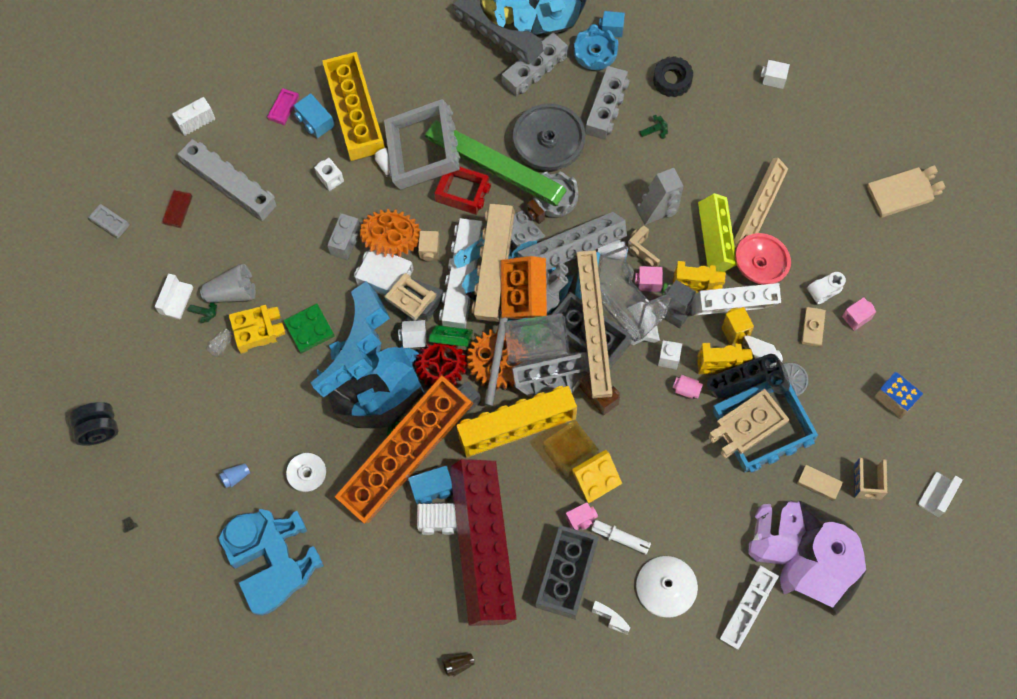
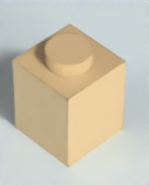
(429, 245)

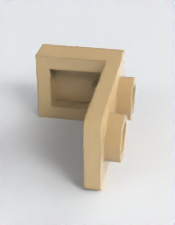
(636, 249)

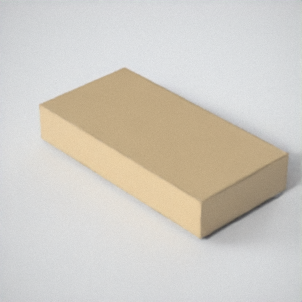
(820, 482)

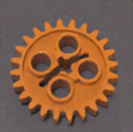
(390, 233)
(487, 345)

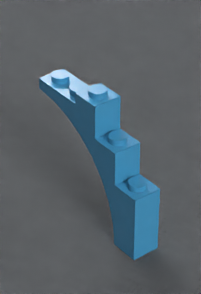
(362, 339)

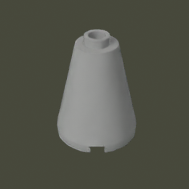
(230, 286)

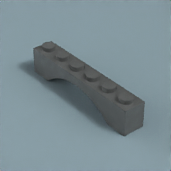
(520, 43)

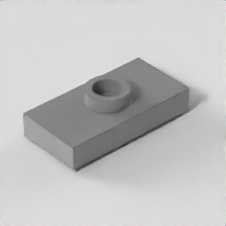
(109, 221)

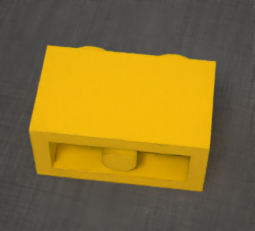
(737, 325)

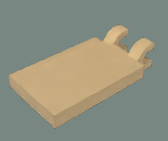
(904, 190)
(749, 424)

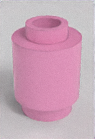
(687, 387)

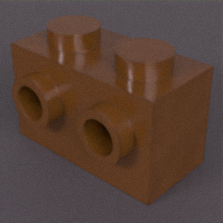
(603, 404)

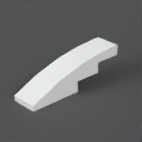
(749, 607)

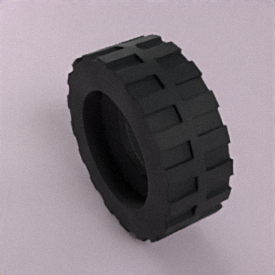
(679, 65)

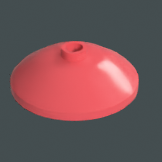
(767, 252)

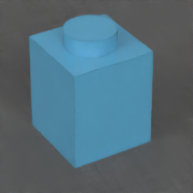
(612, 21)

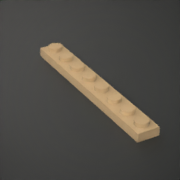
(594, 324)

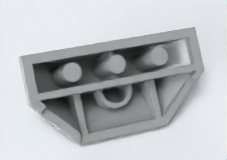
(549, 373)

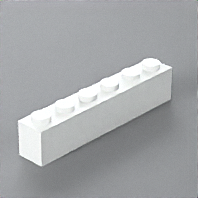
(455, 299)

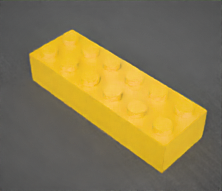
(353, 106)
(517, 421)

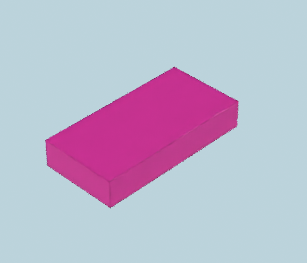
(283, 106)

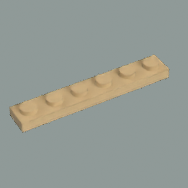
(762, 201)

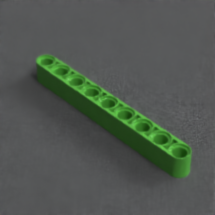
(501, 165)

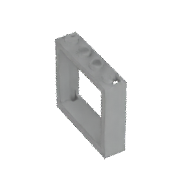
(419, 175)

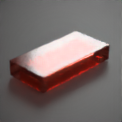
(177, 209)

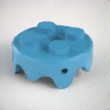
(595, 38)

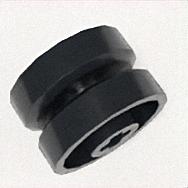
(93, 423)

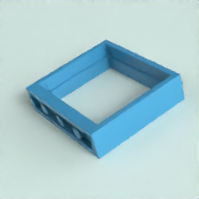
(772, 457)

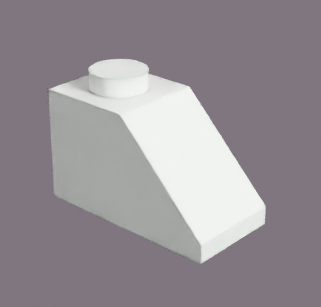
(760, 348)

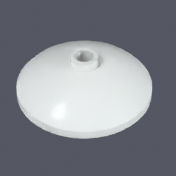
(664, 600)

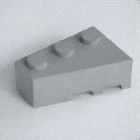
(663, 198)

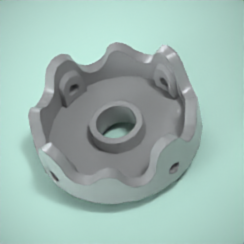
(569, 199)

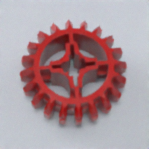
(432, 364)

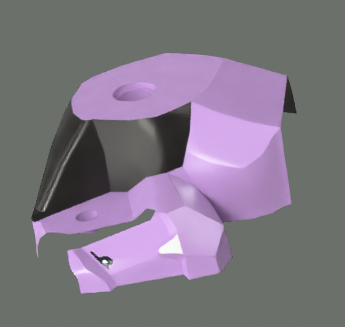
(817, 552)

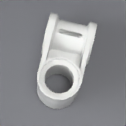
(824, 289)

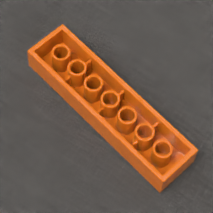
(404, 450)

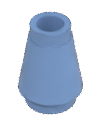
(234, 475)

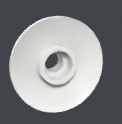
(306, 463)

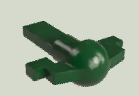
(662, 125)
(209, 313)

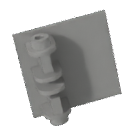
(524, 230)

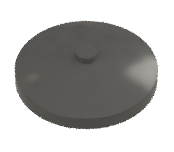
(549, 137)

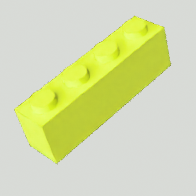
(717, 232)

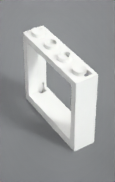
(725, 299)

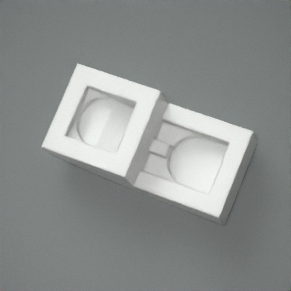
(616, 622)

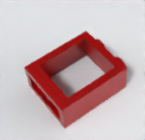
(443, 197)

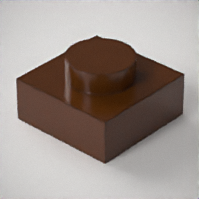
(535, 212)

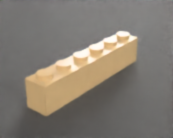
(495, 248)

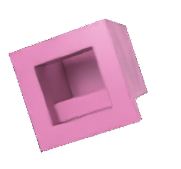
(581, 517)

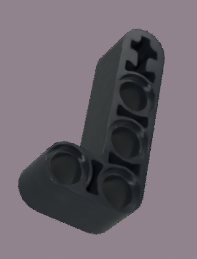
(720, 389)

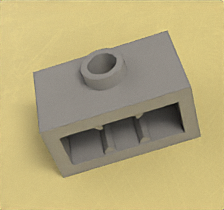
(344, 236)

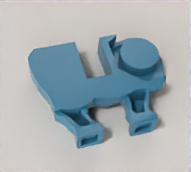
(258, 535)

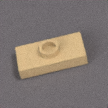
(813, 327)

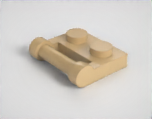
(408, 301)

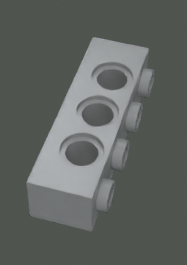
(512, 77)
(612, 78)

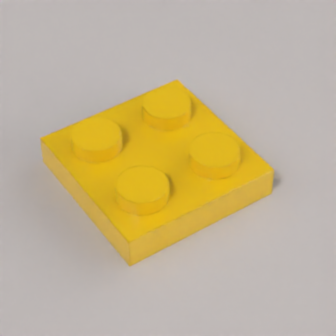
(597, 476)

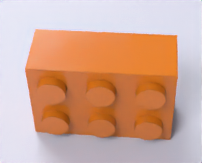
(523, 287)

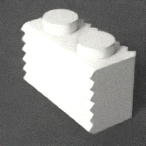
(193, 116)
(436, 518)

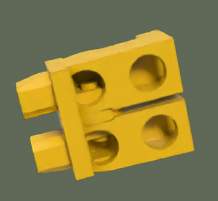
(699, 278)
(255, 327)
(721, 359)

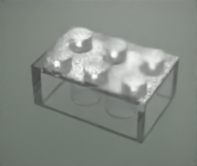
(536, 338)

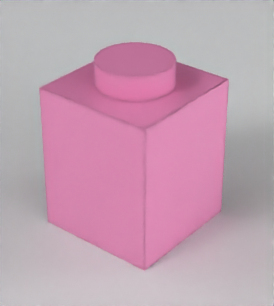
(649, 279)
(859, 313)

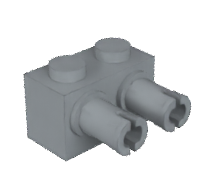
(554, 283)

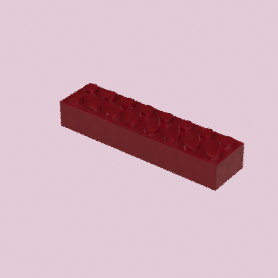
(482, 543)

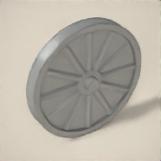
(797, 377)

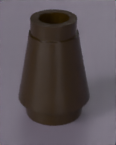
(456, 664)

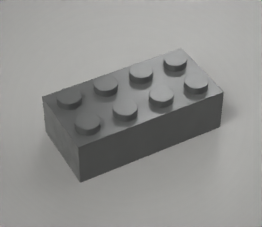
(616, 337)
(567, 572)

